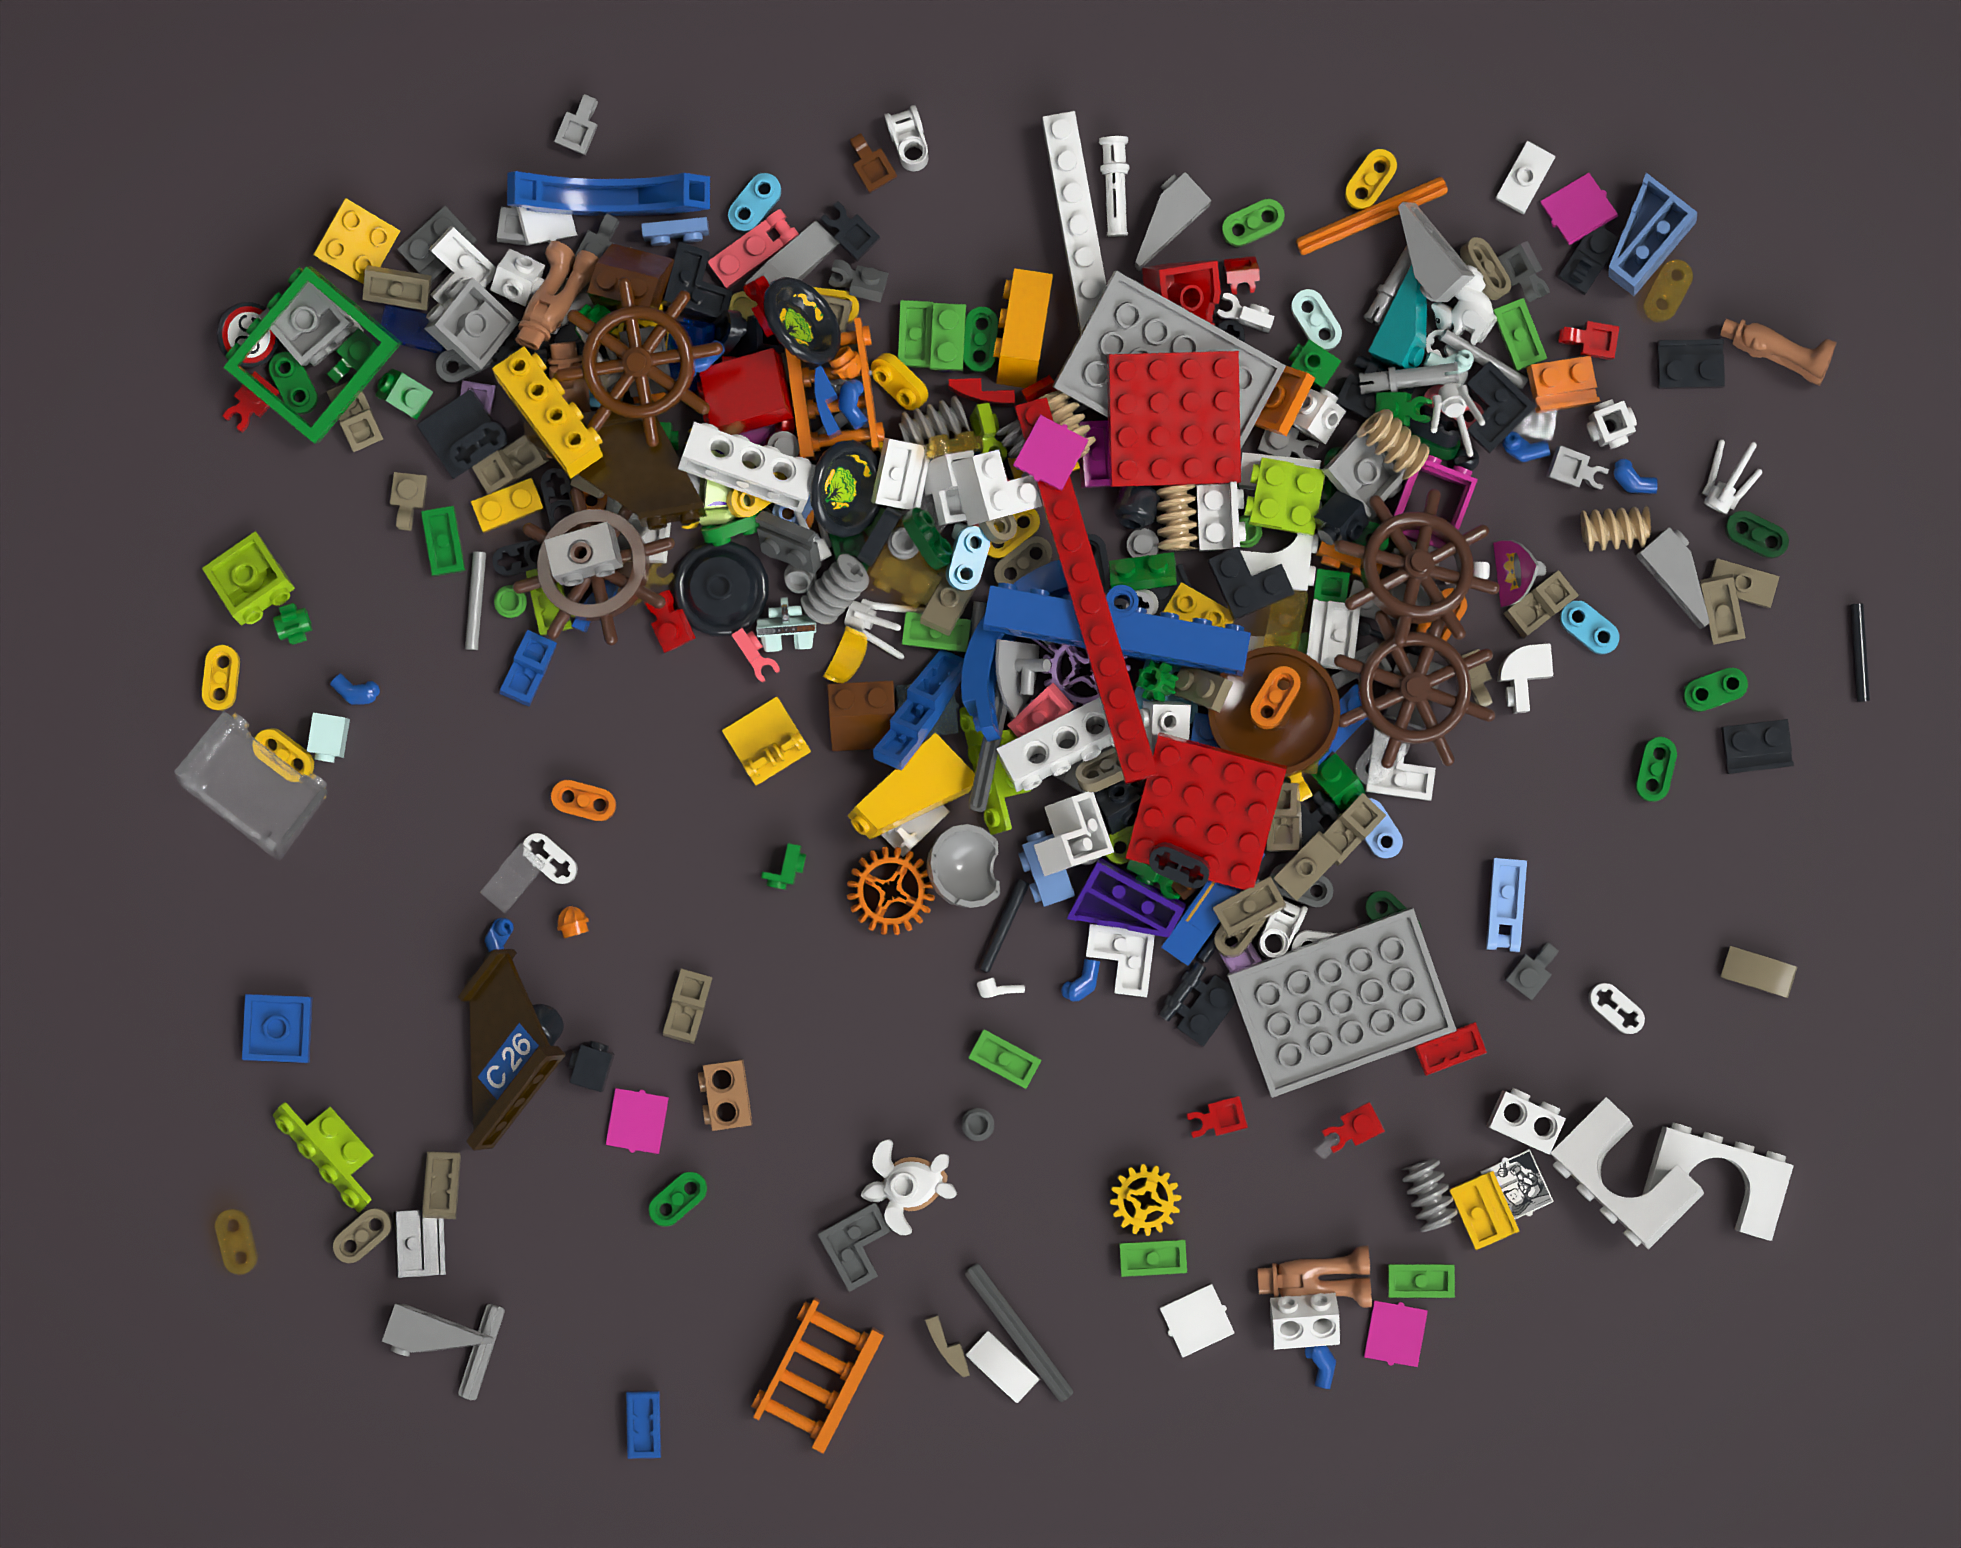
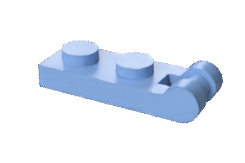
(1506, 903)

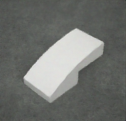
(1002, 1367)

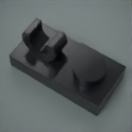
(1589, 259)

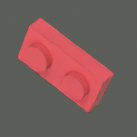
(1042, 710)

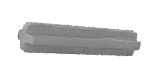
(481, 1353)

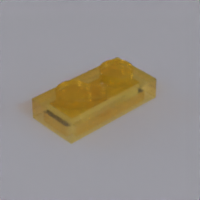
(1286, 621)

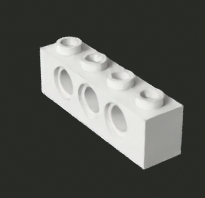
(731, 472)
(1046, 741)

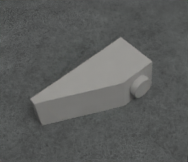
(1174, 212)
(798, 256)
(1432, 257)
(1675, 570)
(421, 1331)

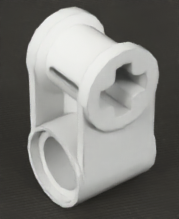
(907, 132)
(1283, 927)

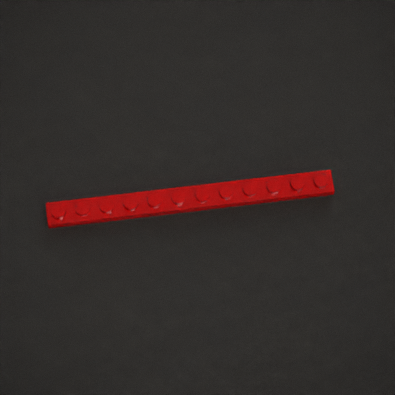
(1093, 616)

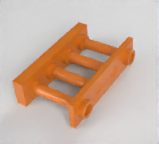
(807, 409)
(850, 1372)

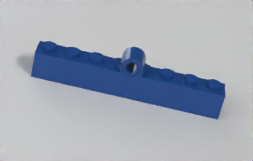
(1139, 634)

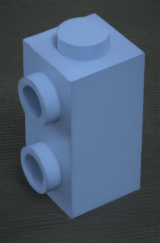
(1047, 888)

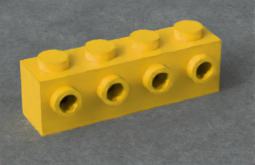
(548, 412)

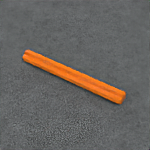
(1370, 216)

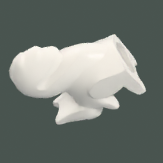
(1470, 313)

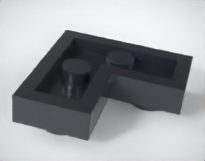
(687, 274)
(1505, 406)
(1244, 592)

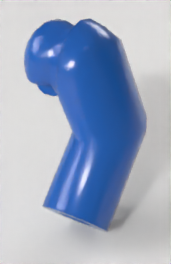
(1523, 450)
(355, 694)
(498, 934)
(1325, 1362)

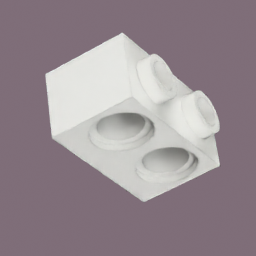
(1523, 1127)
(1305, 1321)

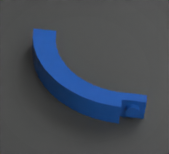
(612, 196)
(979, 663)

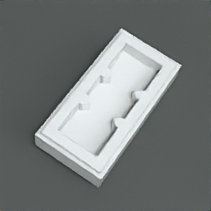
(1525, 177)

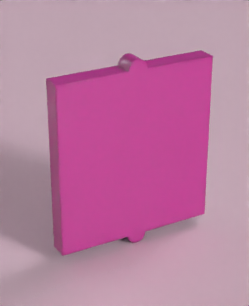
(1579, 208)
(1050, 452)
(637, 1121)
(1395, 1333)

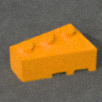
(1023, 327)

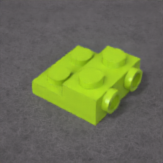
(1284, 496)
(249, 579)

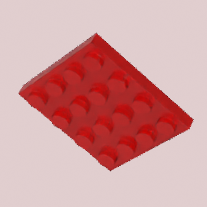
(1174, 418)
(1210, 806)

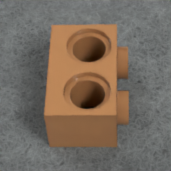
(735, 1094)

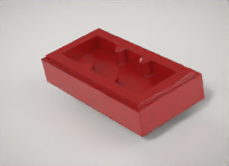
(1450, 1049)

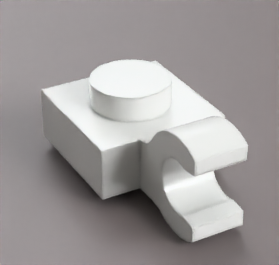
(1254, 317)

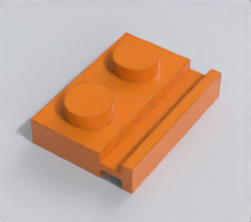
(1563, 384)

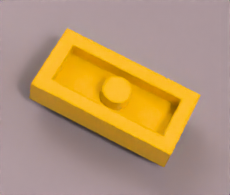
(507, 505)

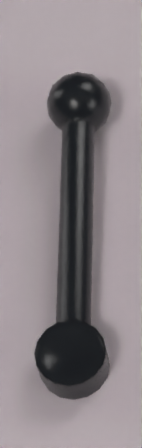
(1365, 630)

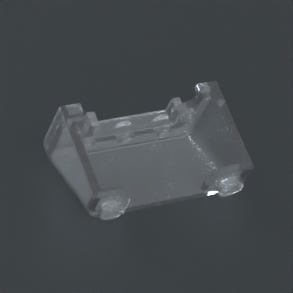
(250, 785)

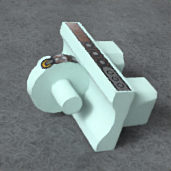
(786, 623)

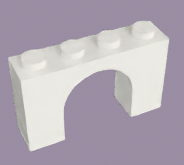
(1296, 556)
(1763, 1176)
(1642, 1216)

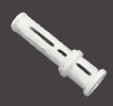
(1114, 169)

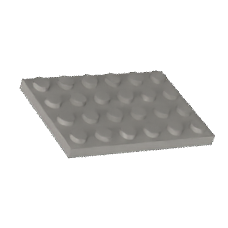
(1141, 321)
(1341, 1002)

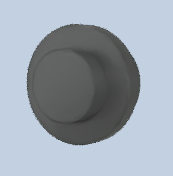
(978, 1124)

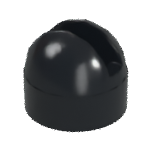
(1471, 464)

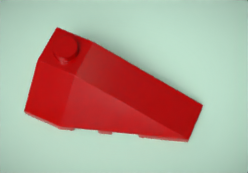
(1187, 284)

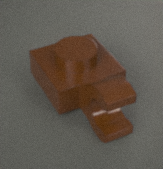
(872, 167)

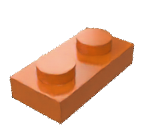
(1334, 559)

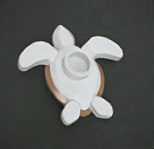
(907, 1185)

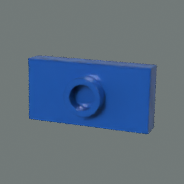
(643, 1424)

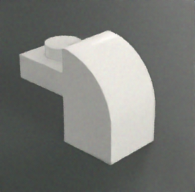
(943, 486)
(1523, 665)

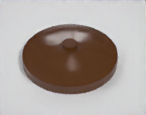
(1305, 729)

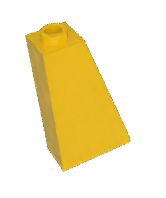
(925, 783)

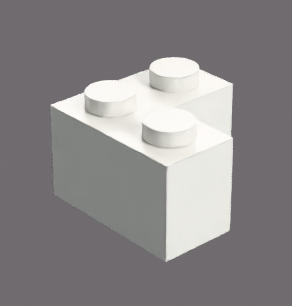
(988, 493)
(1077, 833)

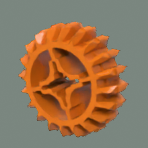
(866, 877)

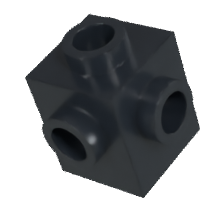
(1119, 805)

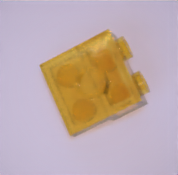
(909, 577)

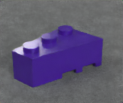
(1122, 901)

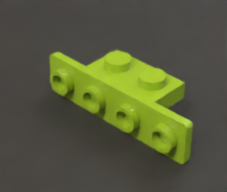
(996, 811)
(331, 1148)

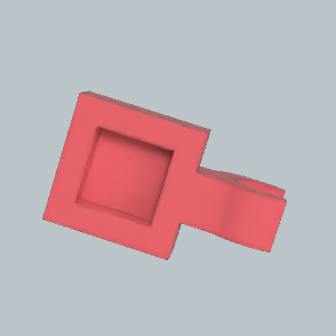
(750, 645)

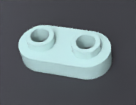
(1318, 319)

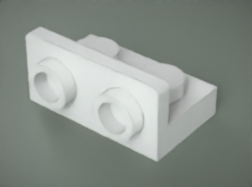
(1219, 516)

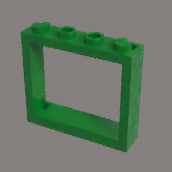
(355, 386)

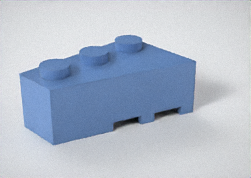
(1651, 234)

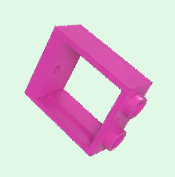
(1457, 475)

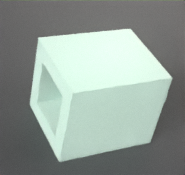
(328, 737)

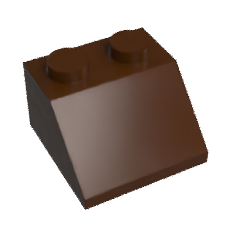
(647, 273)
(860, 714)

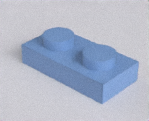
(689, 229)

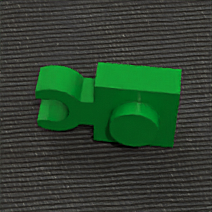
(1402, 406)

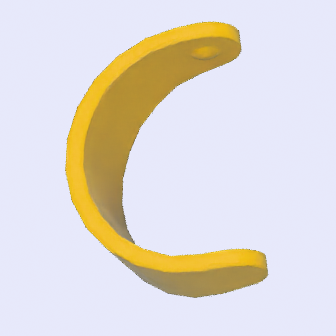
(847, 656)

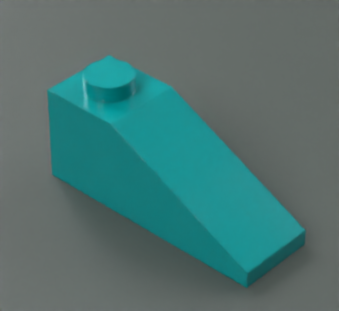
(1403, 331)

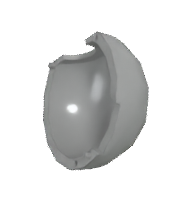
(963, 866)

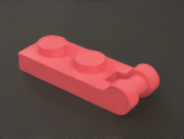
(752, 249)

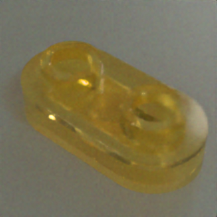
(1669, 290)
(941, 445)
(233, 1242)

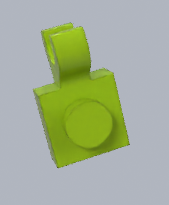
(986, 425)

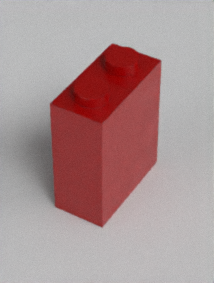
(746, 392)

